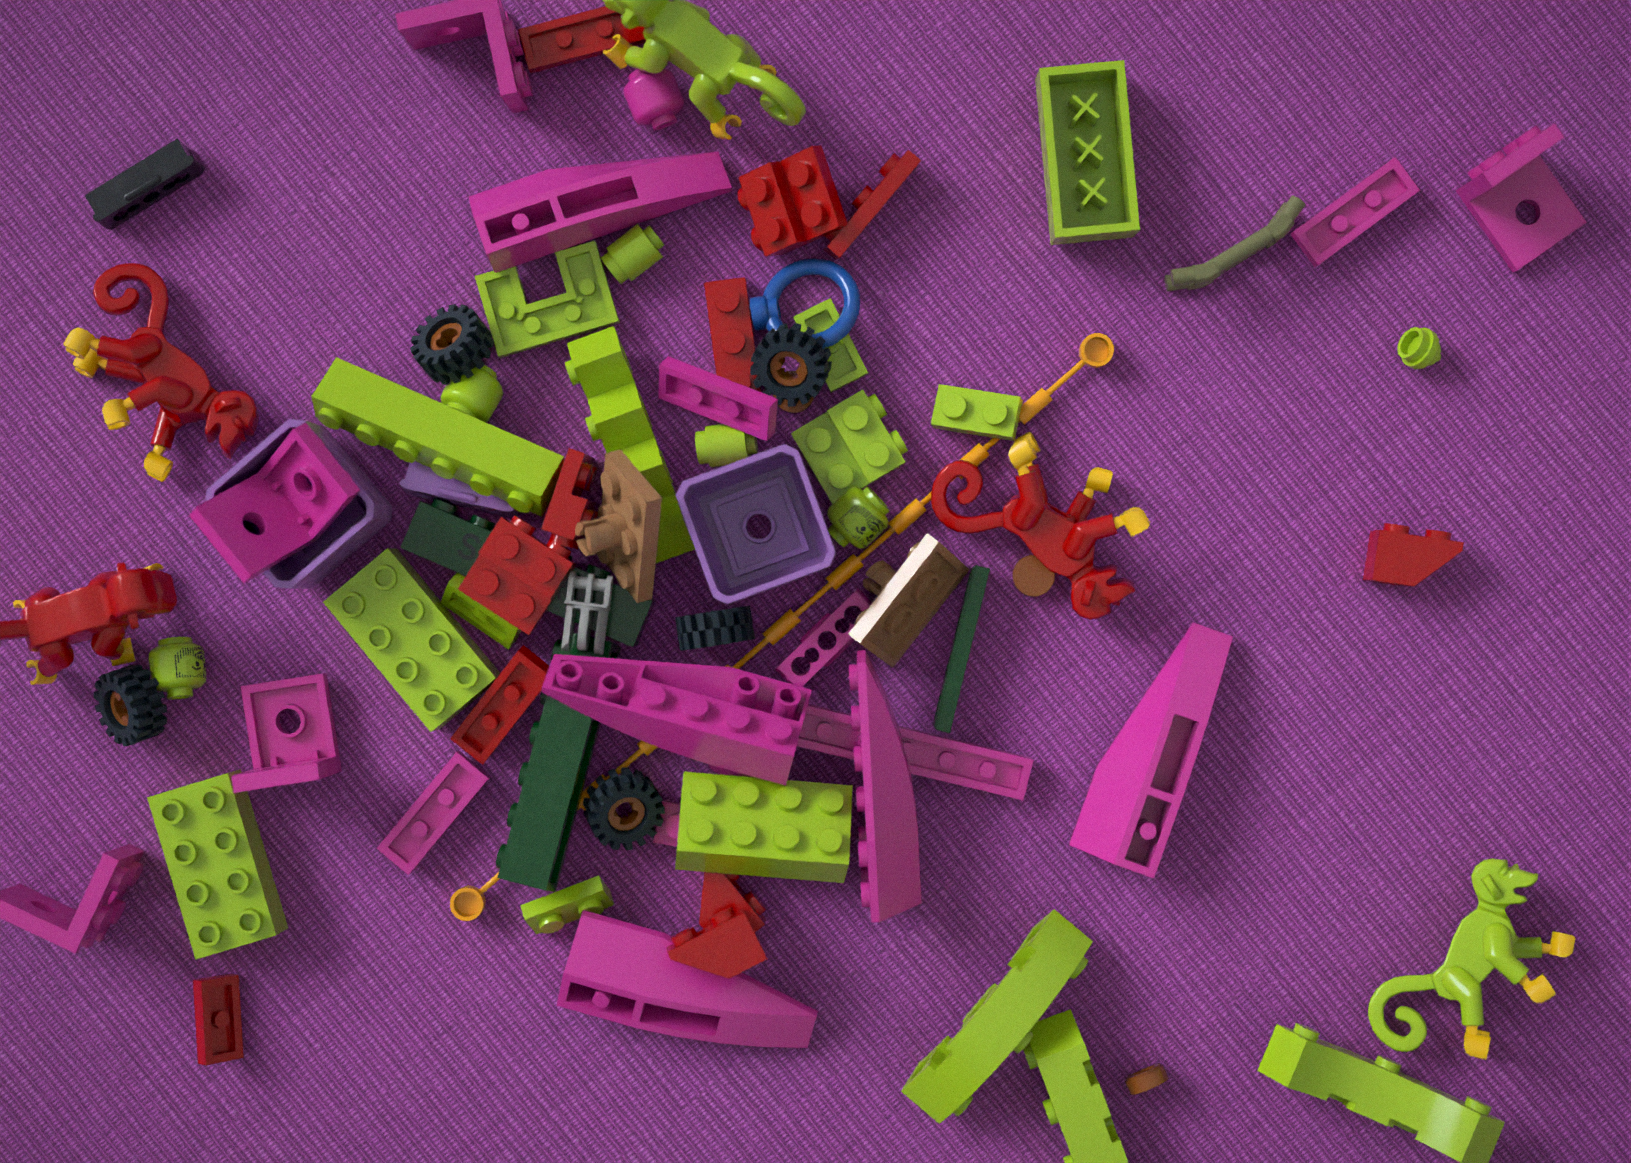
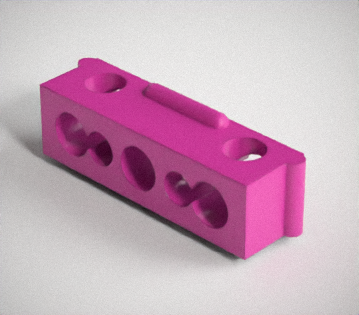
(810, 640)

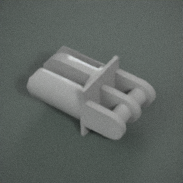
(587, 609)

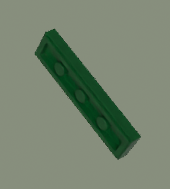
(960, 648)

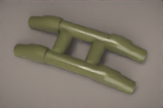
(1204, 274)

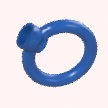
(766, 308)

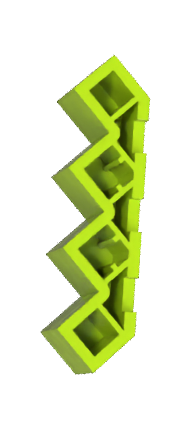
(624, 424)
(1073, 1091)

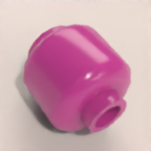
(653, 98)

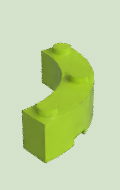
(1000, 1019)
(1381, 1093)

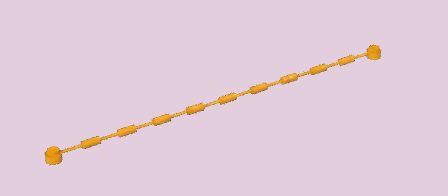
(1094, 352)

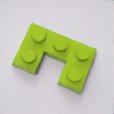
(526, 326)

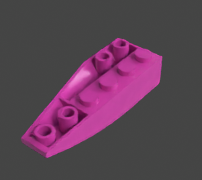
(587, 202)
(689, 709)
(1152, 758)
(890, 838)
(629, 979)

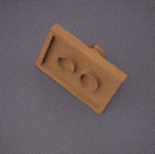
(625, 527)
(906, 598)

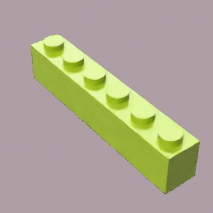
(437, 437)

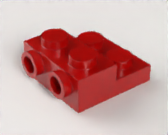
(791, 202)
(566, 503)
(517, 573)

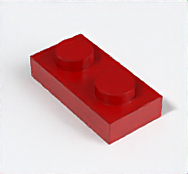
(218, 1019)

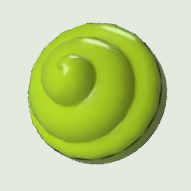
(1419, 348)

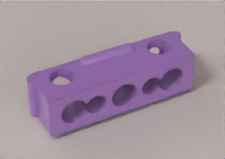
(424, 483)

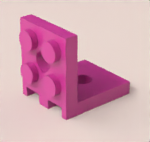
(470, 19)
(1516, 178)
(279, 504)
(285, 756)
(97, 910)

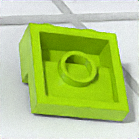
(850, 445)

